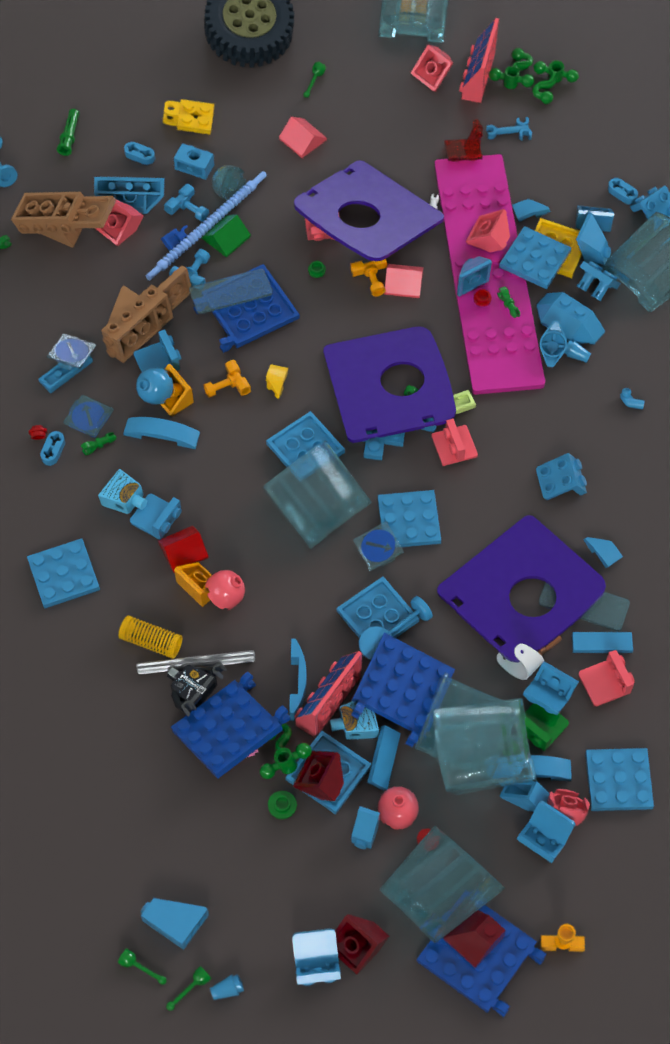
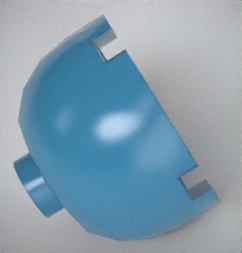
(154, 386)

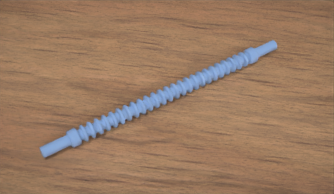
(207, 224)

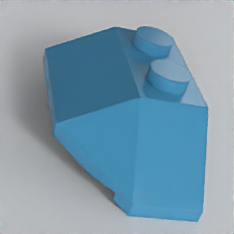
(136, 192)
(576, 319)

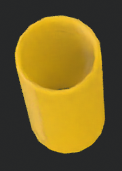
(128, 626)

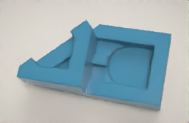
(529, 208)

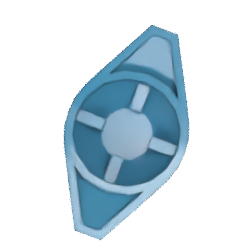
(553, 343)

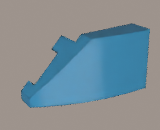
(604, 549)

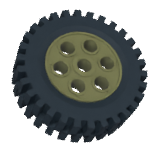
(240, 33)

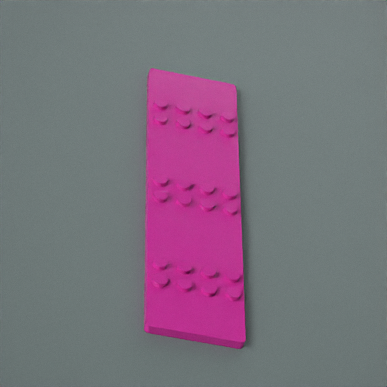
(498, 348)

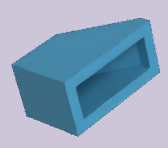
(525, 795)
(365, 828)

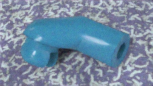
(629, 401)

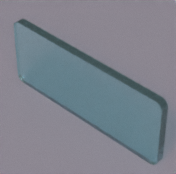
(230, 291)
(606, 612)

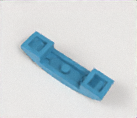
(162, 429)
(297, 658)
(552, 767)

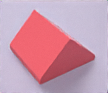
(301, 136)
(403, 280)

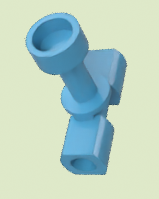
(183, 201)
(201, 258)

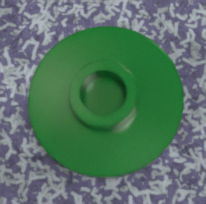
(282, 805)

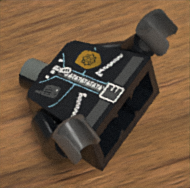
(193, 685)

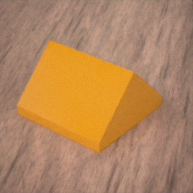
(181, 396)
(193, 580)

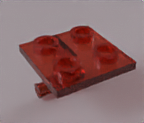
(466, 148)

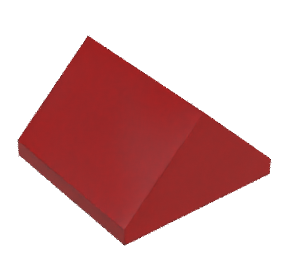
(183, 547)

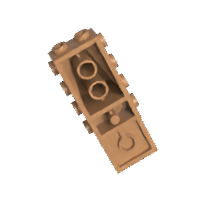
(61, 214)
(136, 316)

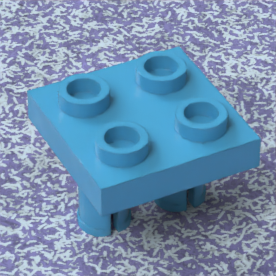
(593, 271)

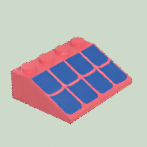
(480, 64)
(330, 694)

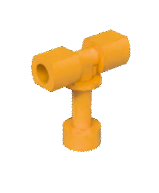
(370, 270)
(233, 379)
(563, 940)

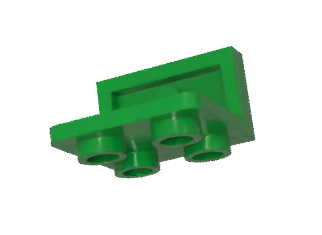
(543, 727)

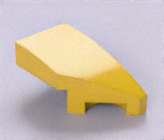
(275, 379)

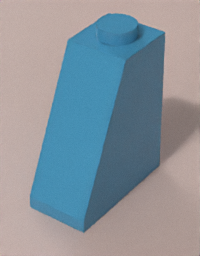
(174, 919)

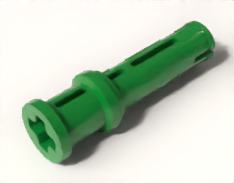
(67, 137)

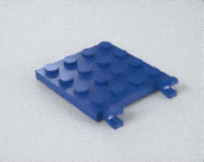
(255, 318)
(399, 685)
(229, 727)
(492, 975)

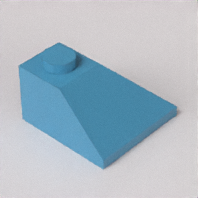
(593, 242)
(473, 274)

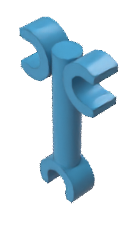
(521, 128)

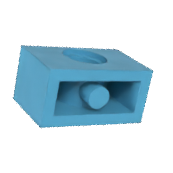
(194, 161)

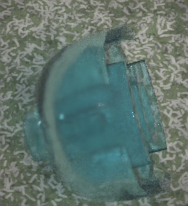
(227, 181)

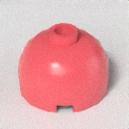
(225, 589)
(569, 804)
(398, 807)

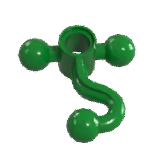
(511, 75)
(555, 75)
(284, 758)

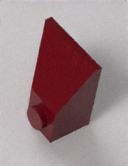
(321, 776)
(475, 937)
(358, 941)

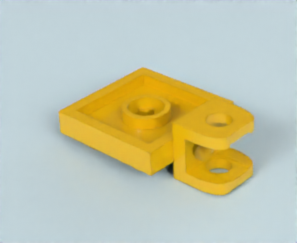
(184, 118)

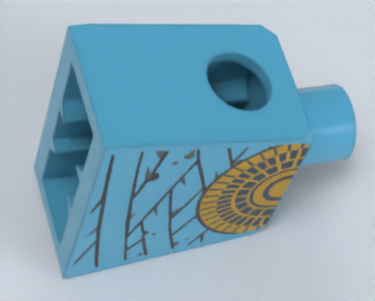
(122, 494)
(361, 728)

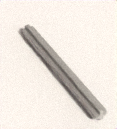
(205, 660)

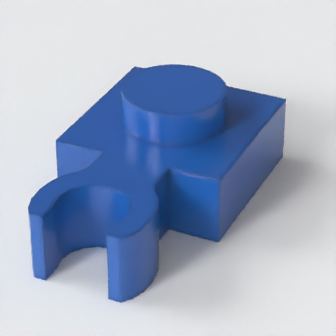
(174, 237)

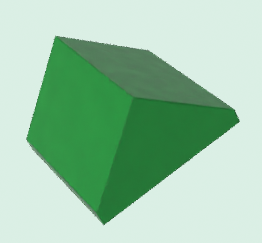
(227, 235)

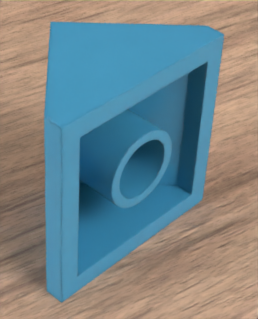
(603, 217)

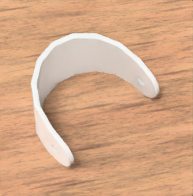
(529, 662)

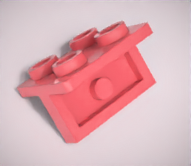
(454, 444)

